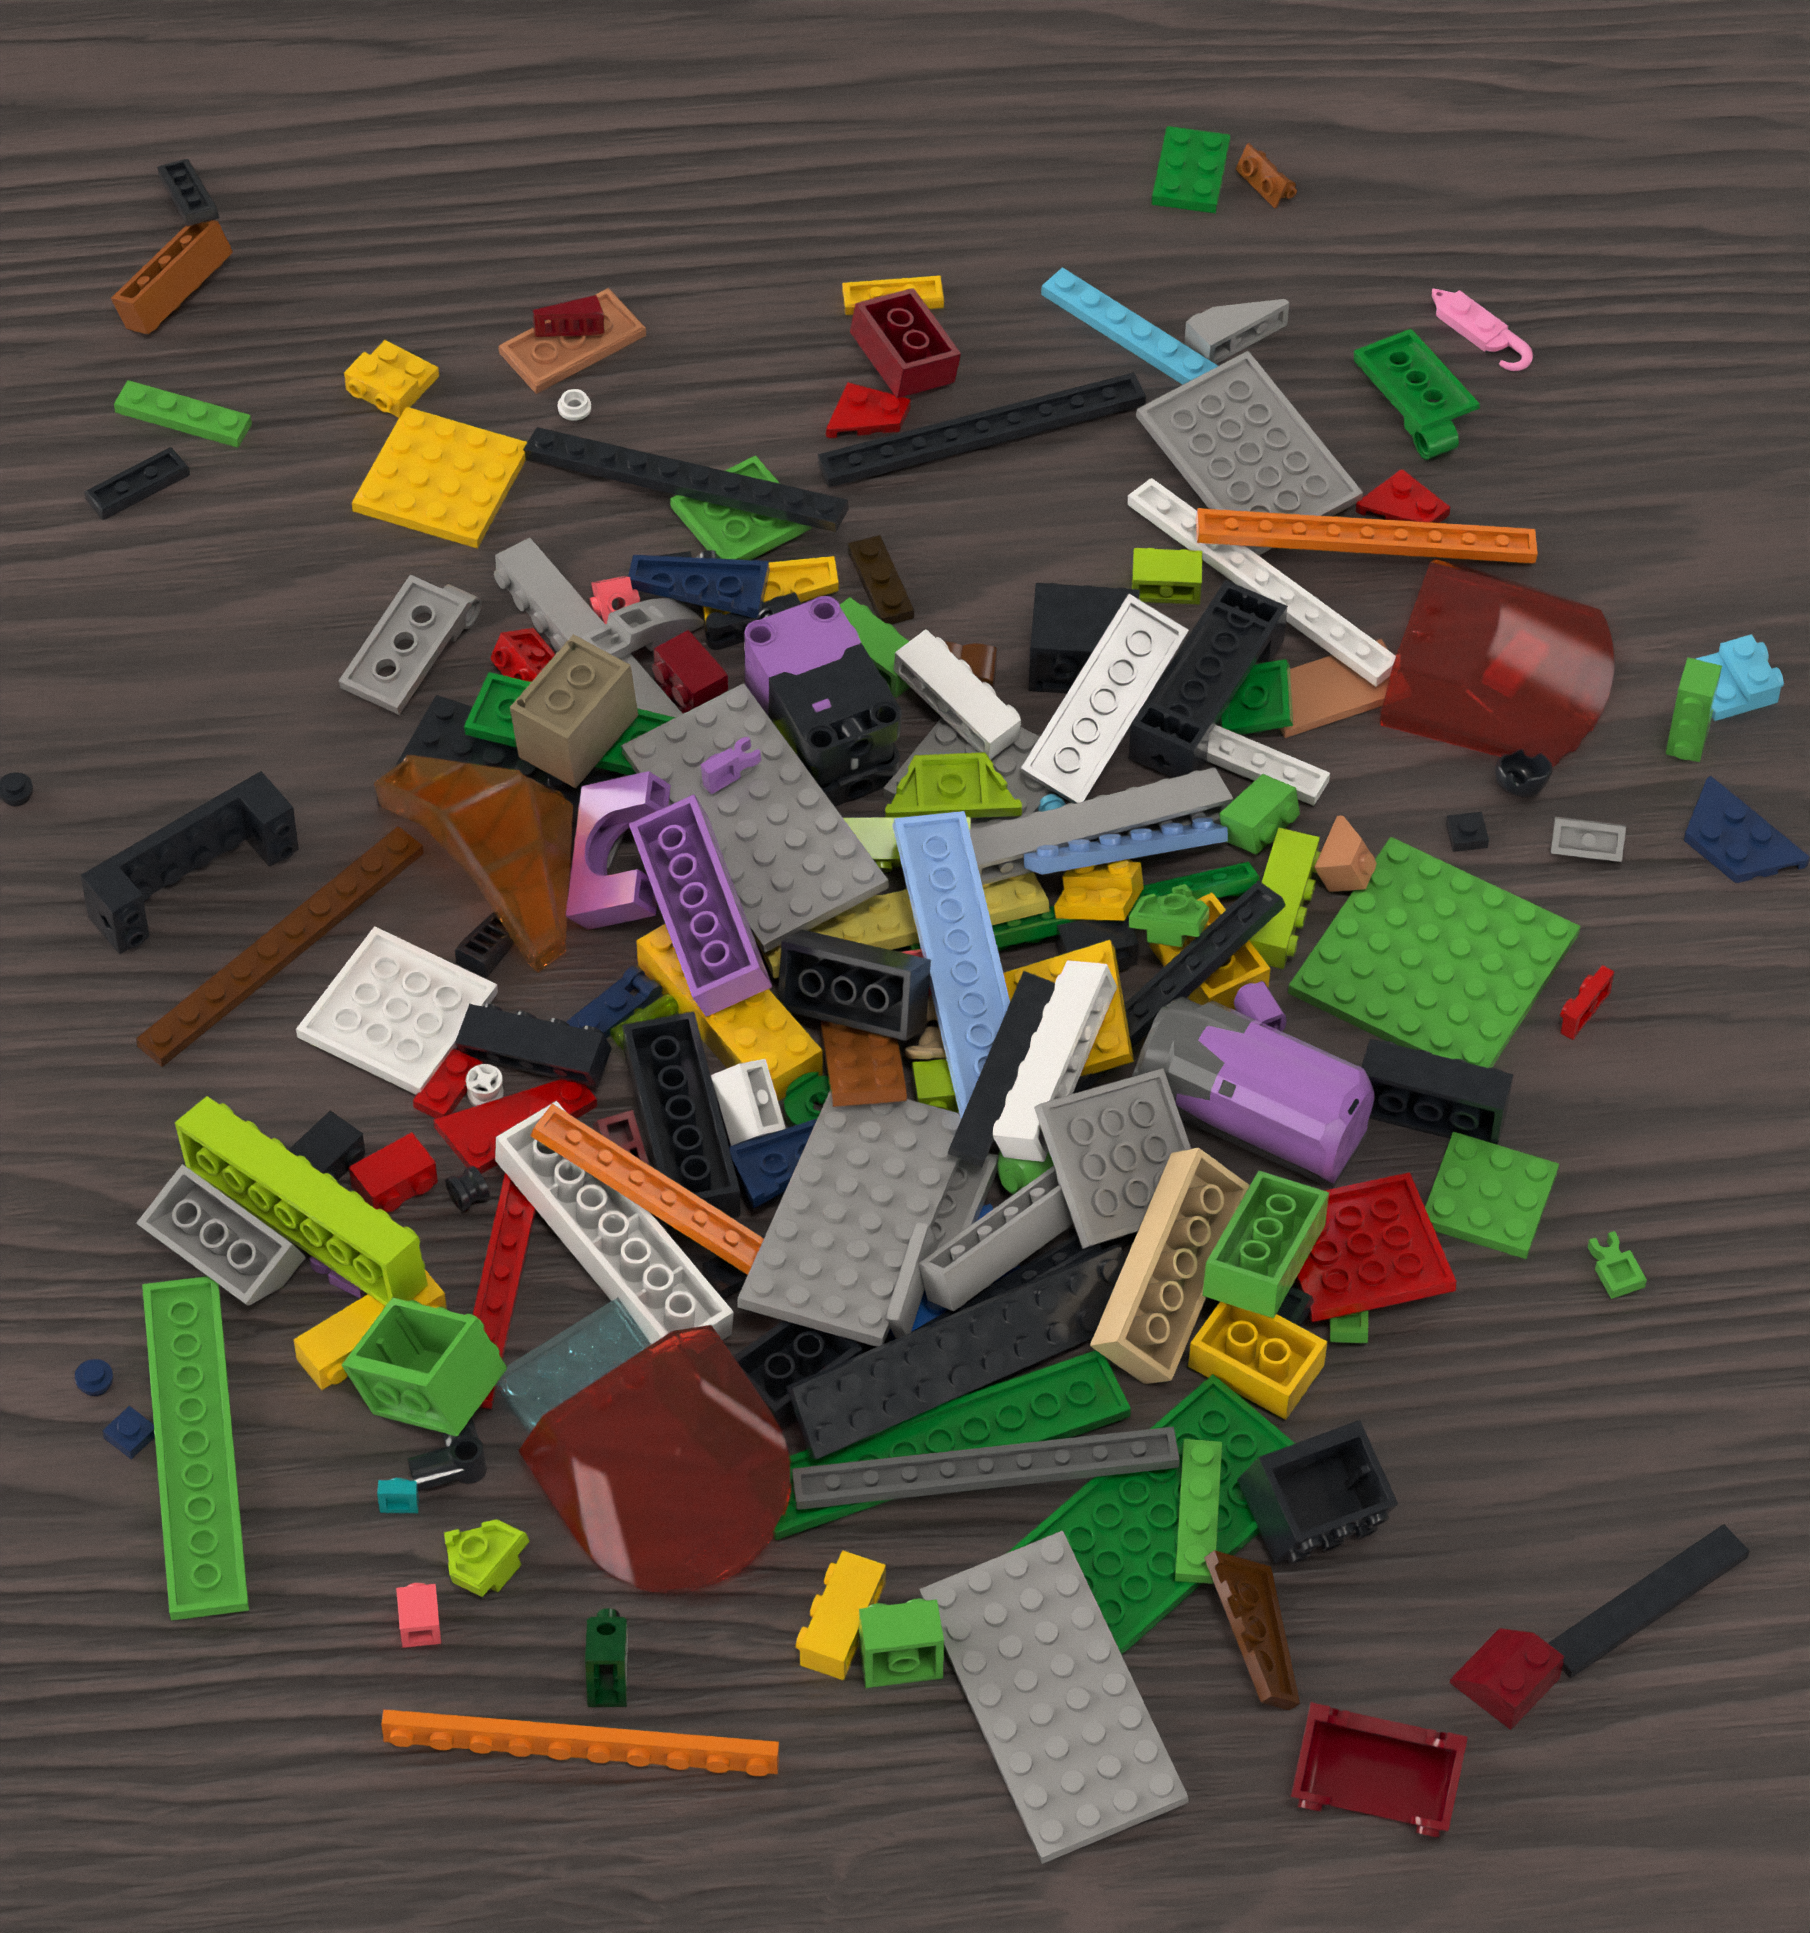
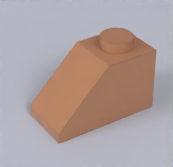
(1345, 859)

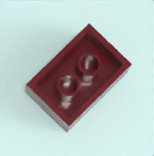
(905, 342)

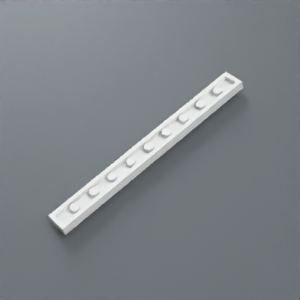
(1255, 574)

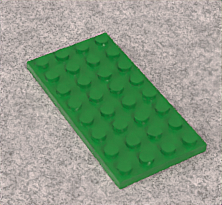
(1128, 1522)

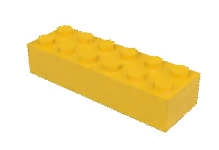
(741, 1032)

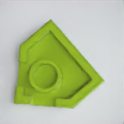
(484, 1555)

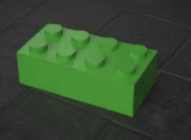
(1265, 1244)

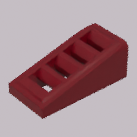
(570, 318)

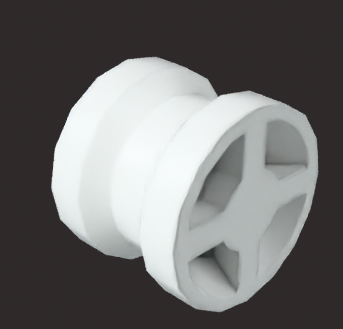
(484, 1077)

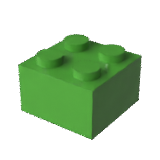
(901, 1643)

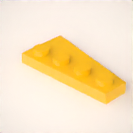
(805, 577)

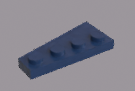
(708, 582)

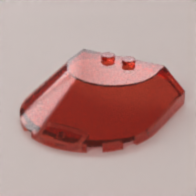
(666, 1465)

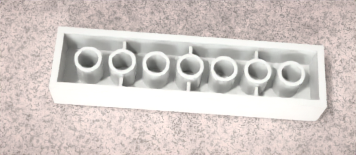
(612, 1238)

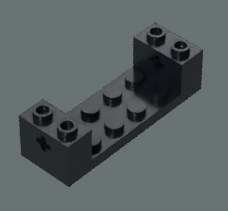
(1203, 679)
(122, 883)

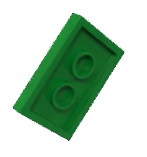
(1191, 169)

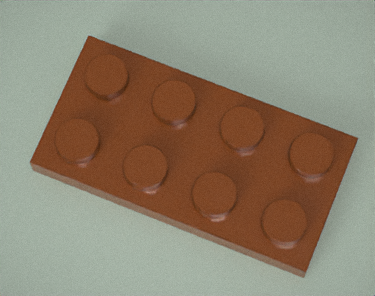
(862, 1066)

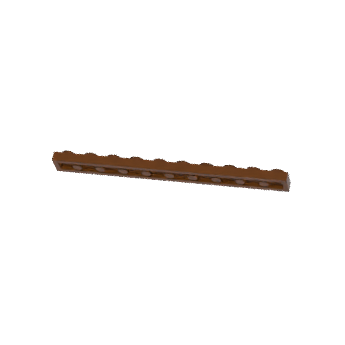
(279, 946)

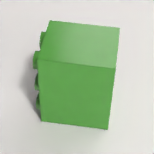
(425, 1366)

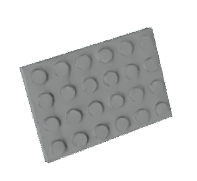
(1247, 445)

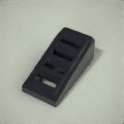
(476, 962)

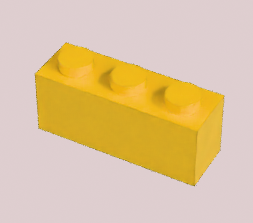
(834, 1629)

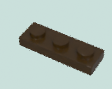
(880, 580)

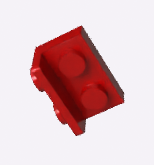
(521, 654)

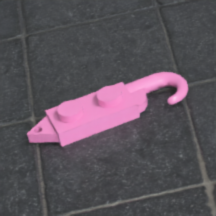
(1480, 326)

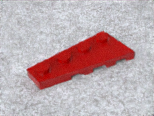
(475, 1129)

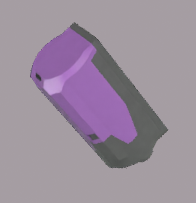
(1260, 1087)

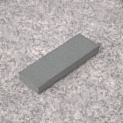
(909, 1284)

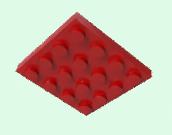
(1374, 1250)

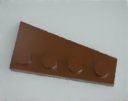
(1256, 1619)

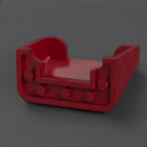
(1379, 1768)

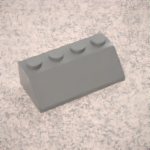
(220, 1237)

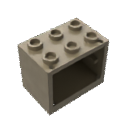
(574, 711)

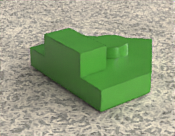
(1170, 916)

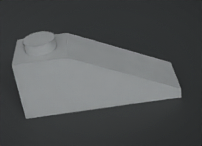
(1232, 328)

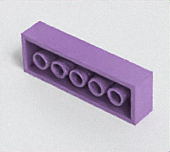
(700, 905)

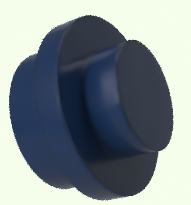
(94, 1377)

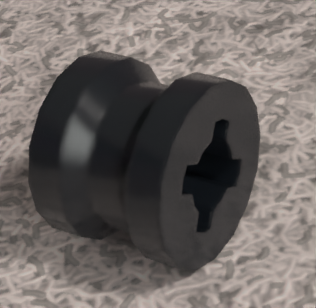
(467, 1188)

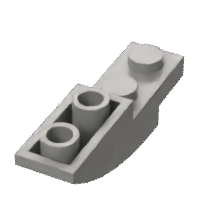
(642, 625)

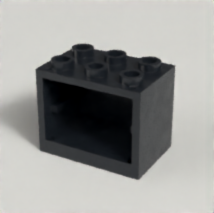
(1067, 629)
(1318, 1493)

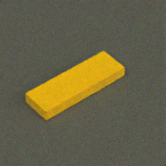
(928, 288)

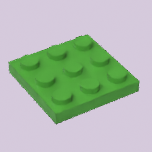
(734, 531)
(1490, 1194)

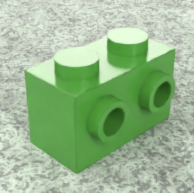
(1259, 812)

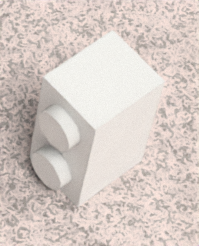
(748, 1101)

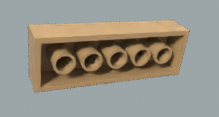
(1165, 1269)

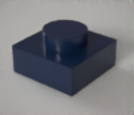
(129, 1432)

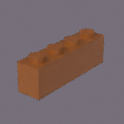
(171, 276)

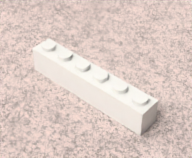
(1054, 1056)

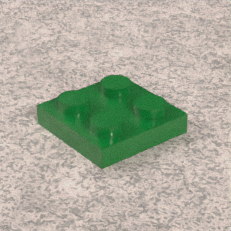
(1261, 700)

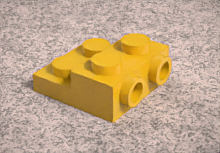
(390, 378)
(1100, 891)

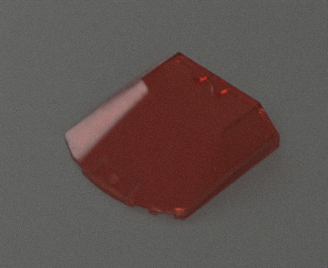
(1499, 666)

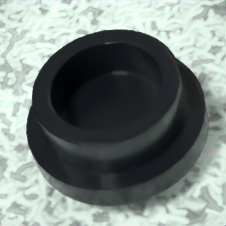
(15, 788)

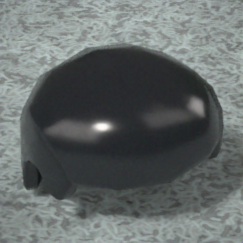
(1523, 774)

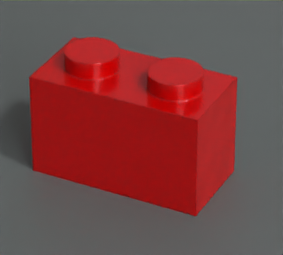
(394, 1174)

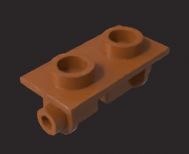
(1264, 176)

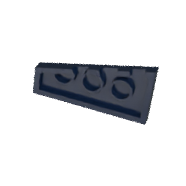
(769, 1161)

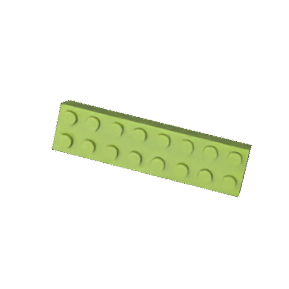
(302, 1202)

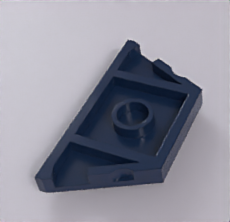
(1737, 837)

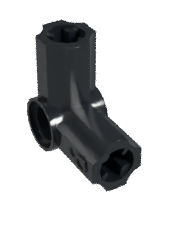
(449, 1463)

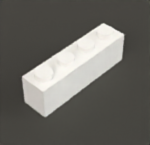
(957, 694)

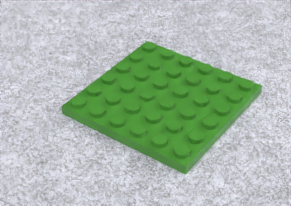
(1434, 958)

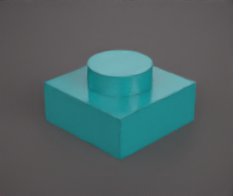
(398, 1496)

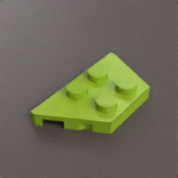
(953, 785)

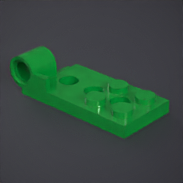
(1425, 421)

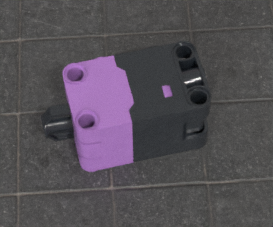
(824, 696)

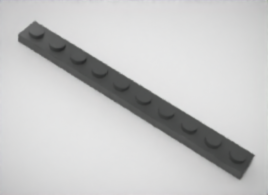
(985, 1468)

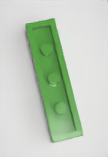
(183, 413)
(1198, 1509)

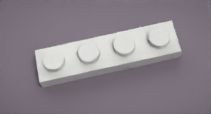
(1254, 759)

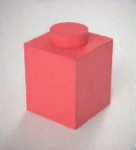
(418, 1615)

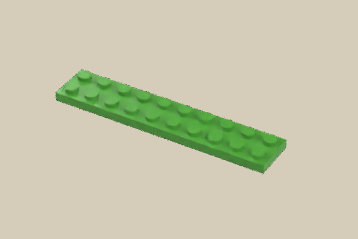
(194, 1449)

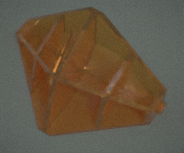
(504, 835)

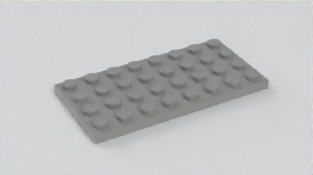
(774, 825)
(851, 1217)
(1054, 1697)

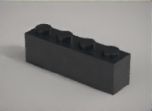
(534, 1044)

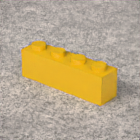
(330, 1342)

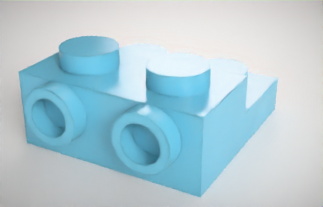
(1745, 677)

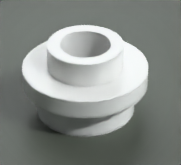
(574, 405)

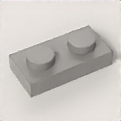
(1588, 839)

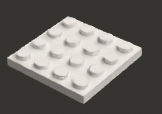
(394, 1010)

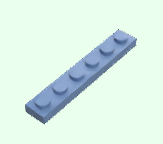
(1116, 848)

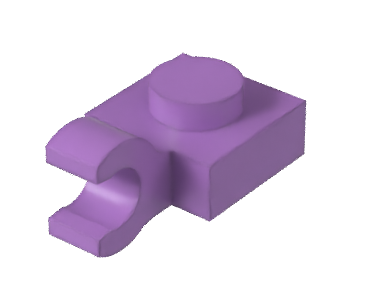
(725, 767)

